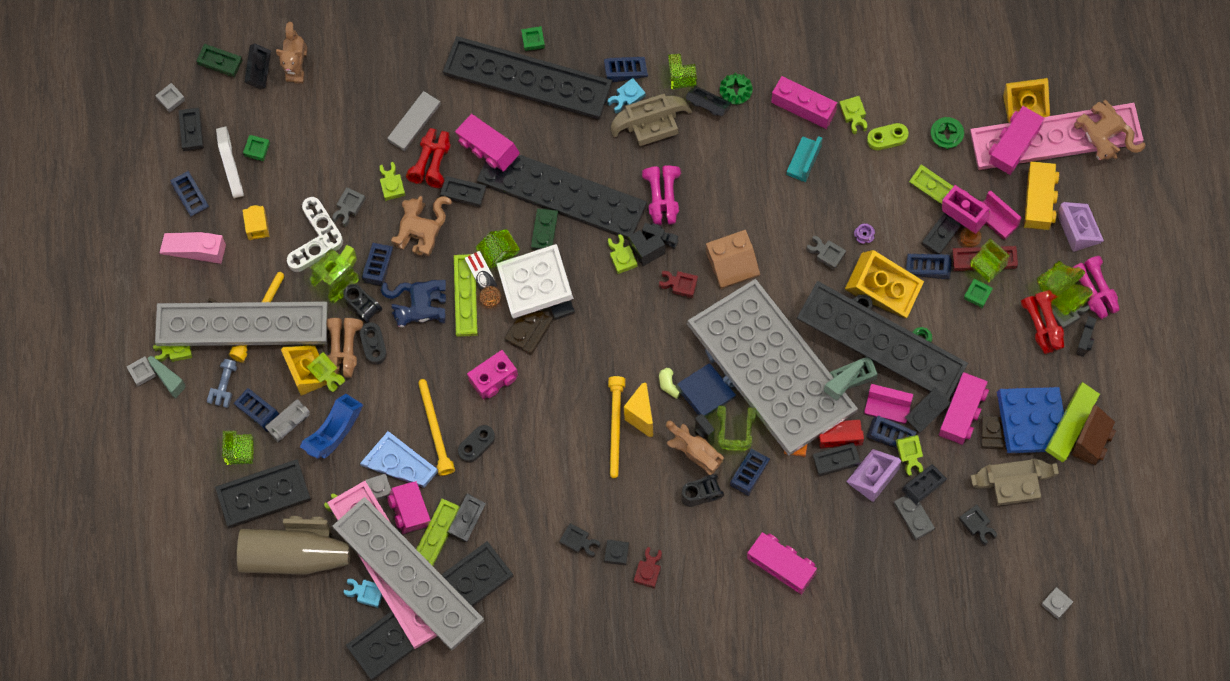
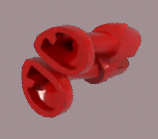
(433, 176)
(1046, 337)

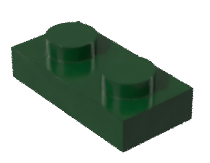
(219, 60)
(544, 229)

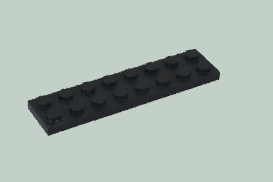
(527, 77)
(567, 194)
(881, 340)
(386, 641)

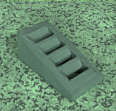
(865, 378)
(171, 381)
(840, 383)

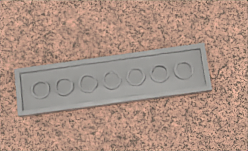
(241, 323)
(408, 573)

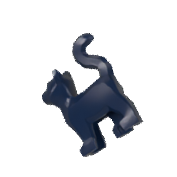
(421, 296)

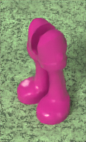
(668, 204)
(1105, 295)

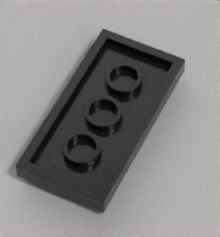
(263, 493)

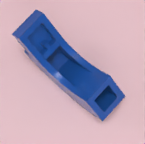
(334, 428)

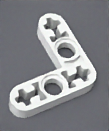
(228, 161)
(321, 241)

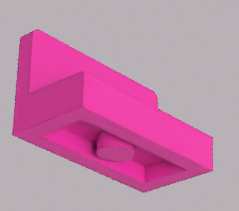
(1001, 217)
(888, 403)

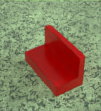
(842, 434)

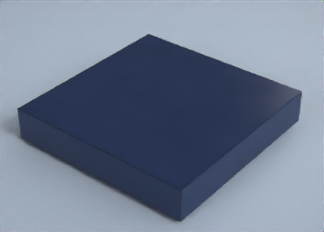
(705, 390)

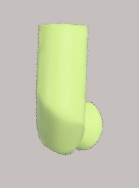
(666, 383)

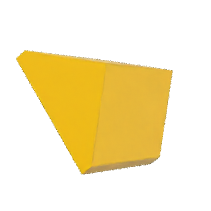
(1030, 94)
(297, 360)
(638, 411)

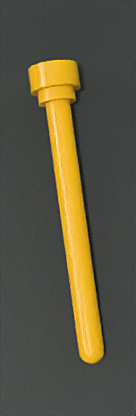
(238, 352)
(616, 386)
(444, 465)

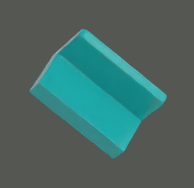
(804, 158)

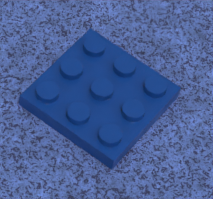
(1029, 417)

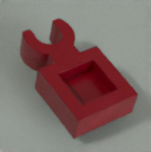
(682, 284)
(648, 571)

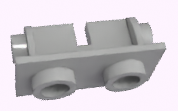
(287, 420)

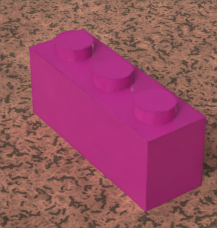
(804, 102)
(1015, 139)
(487, 143)
(964, 409)
(782, 562)

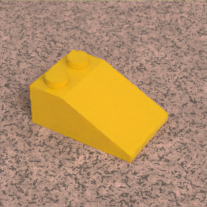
(884, 283)

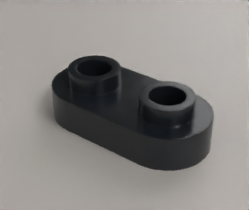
(373, 344)
(477, 443)

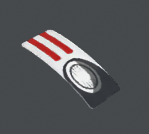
(480, 270)

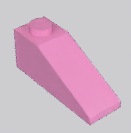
(194, 246)

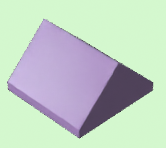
(1079, 225)
(874, 474)

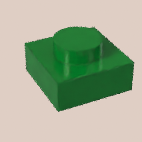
(533, 38)
(256, 148)
(978, 293)

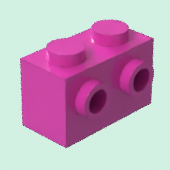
(965, 209)
(492, 375)
(408, 507)

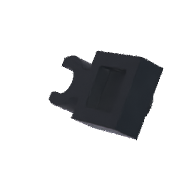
(668, 238)
(1086, 341)
(977, 522)
(576, 539)

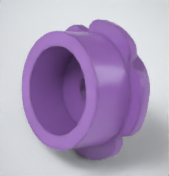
(864, 228)

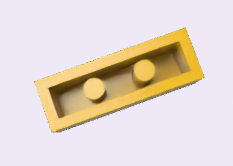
(1041, 195)

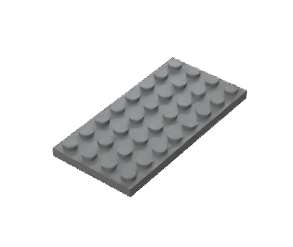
(771, 366)

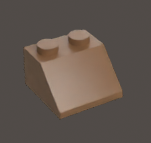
(732, 259)

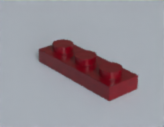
(963, 257)

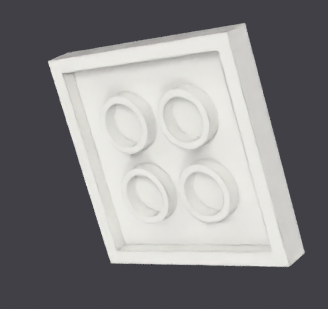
(534, 281)

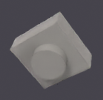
(170, 97)
(141, 371)
(379, 486)
(1057, 603)

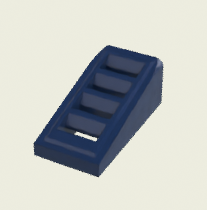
(610, 63)
(181, 179)
(937, 258)
(372, 278)
(265, 417)
(885, 423)
(740, 485)

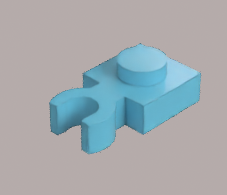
(627, 94)
(367, 593)

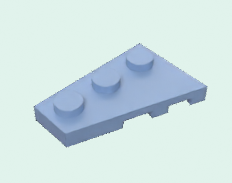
(399, 461)

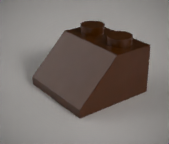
(1094, 437)

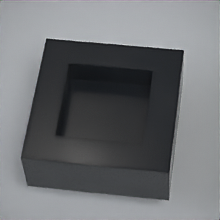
(616, 552)

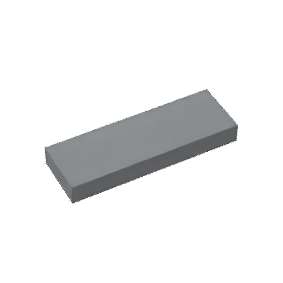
(414, 121)

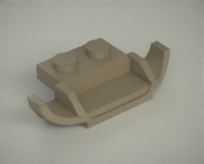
(651, 118)
(1015, 480)

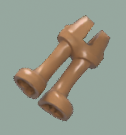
(346, 357)

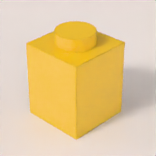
(256, 222)

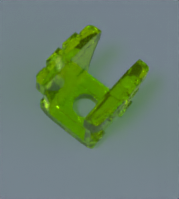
(337, 280)
(1061, 283)
(735, 444)

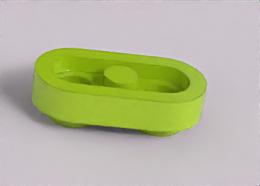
(888, 136)

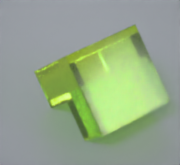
(681, 75)
(497, 247)
(990, 260)
(237, 448)

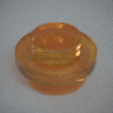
(969, 238)
(490, 296)

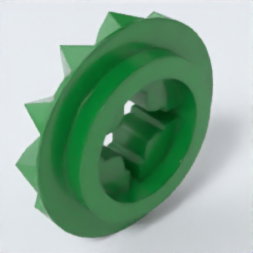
(743, 93)
(954, 127)

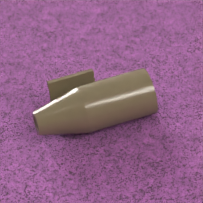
(297, 550)

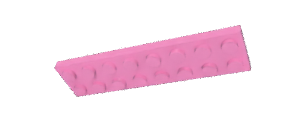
(1055, 138)
(412, 625)

